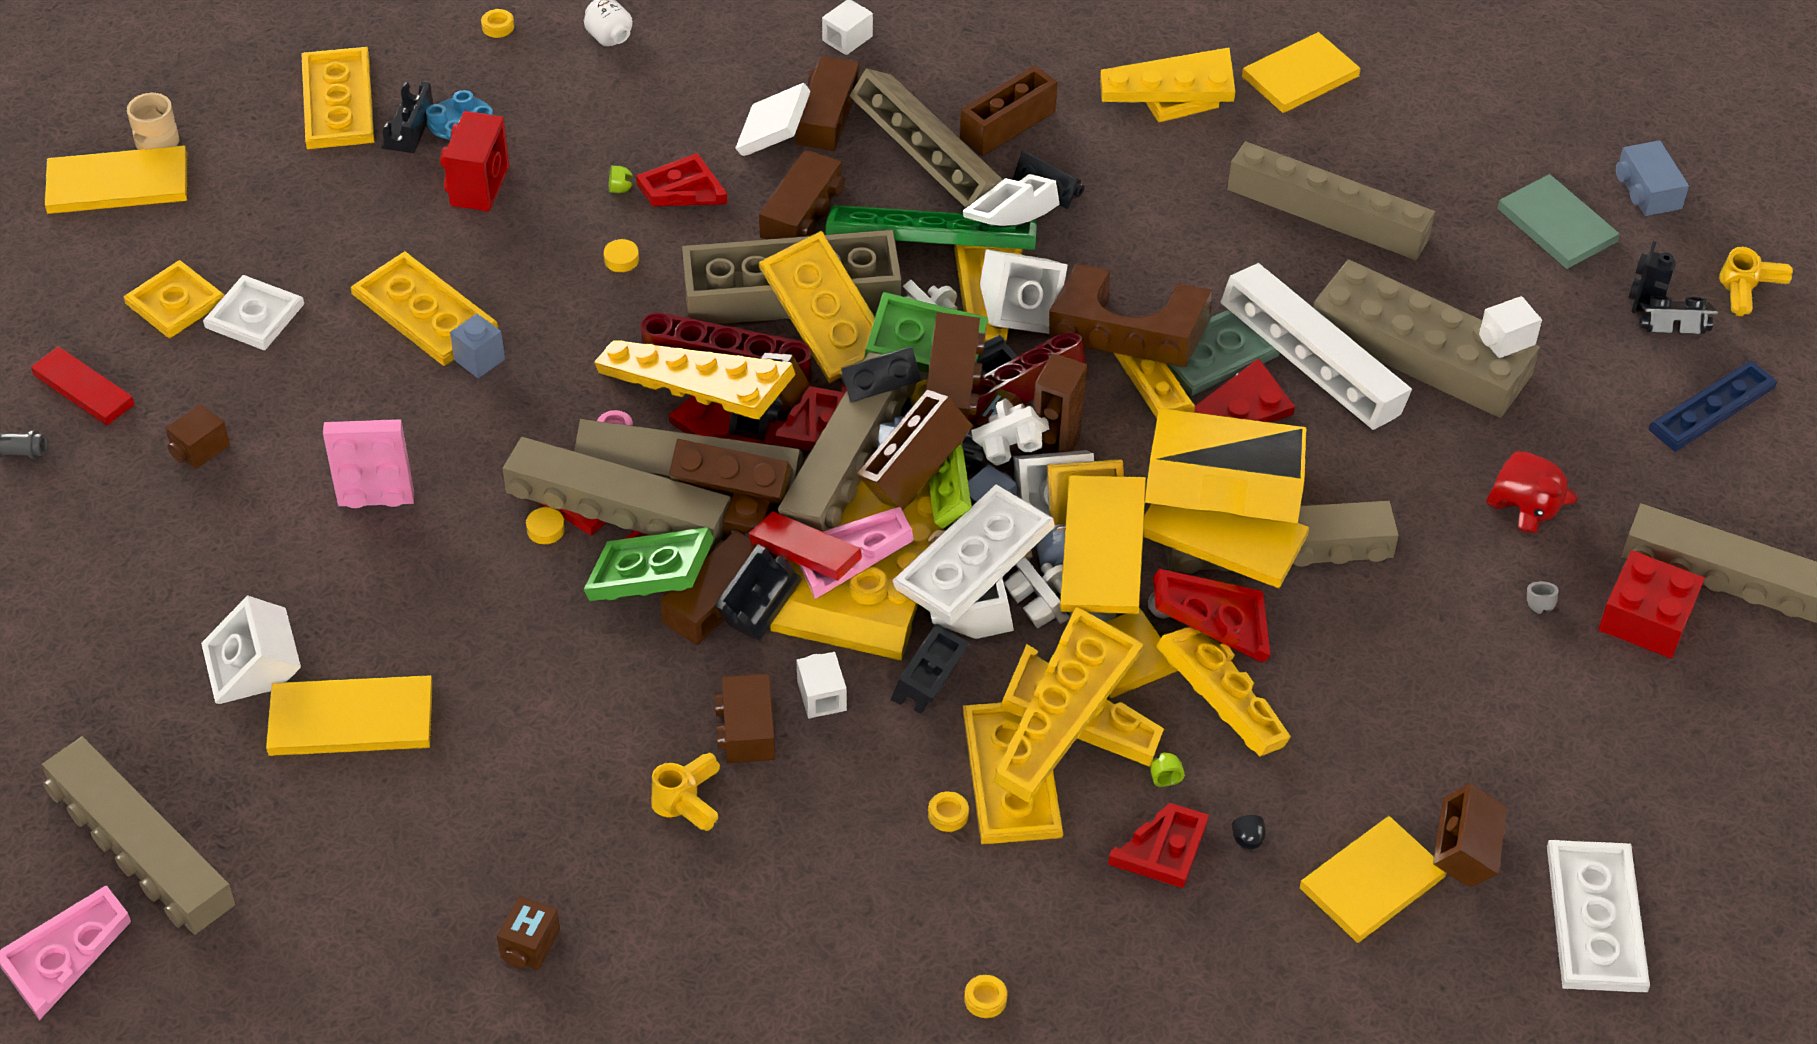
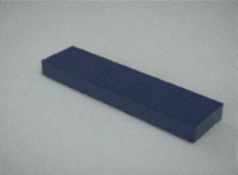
(1712, 405)

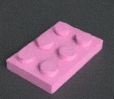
(369, 463)

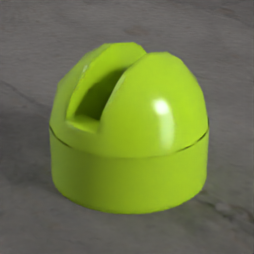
(617, 179)
(1166, 770)

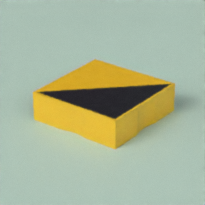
(1227, 465)

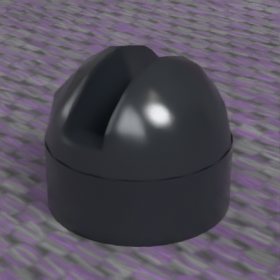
(1249, 831)

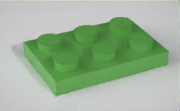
(908, 323)
(649, 564)

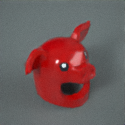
(1532, 485)

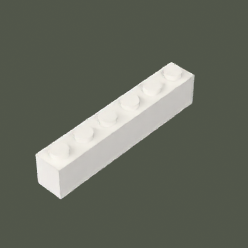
(1316, 346)

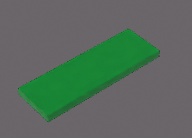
(930, 227)

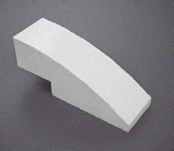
(1015, 201)

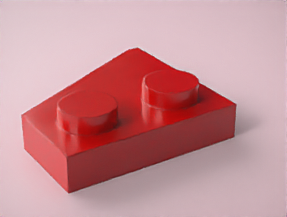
(682, 184)
(808, 419)
(1164, 846)

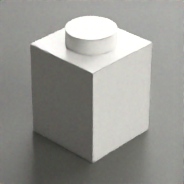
(847, 26)
(1510, 327)
(821, 685)

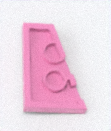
(877, 538)
(62, 949)

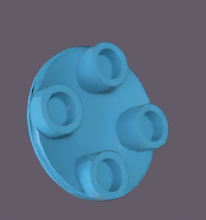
(448, 112)

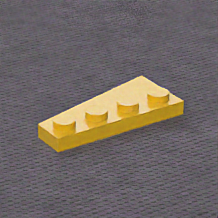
(1175, 79)
(969, 268)
(1226, 689)
(1111, 728)

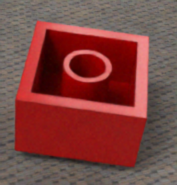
(475, 161)
(1651, 604)

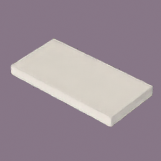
(973, 554)
(1597, 916)

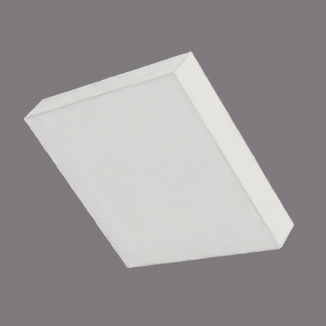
(773, 120)
(253, 312)

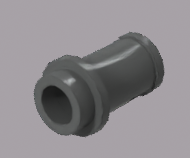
(23, 444)

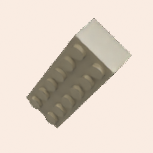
(729, 287)
(1424, 338)

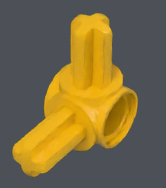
(1744, 271)
(676, 790)

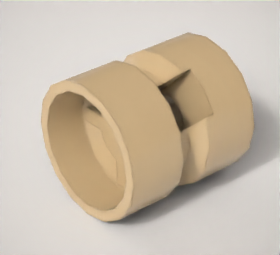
(152, 121)

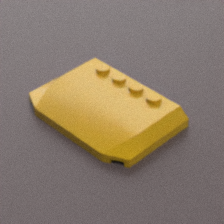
(836, 616)

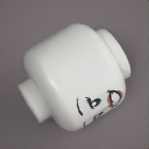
(608, 22)

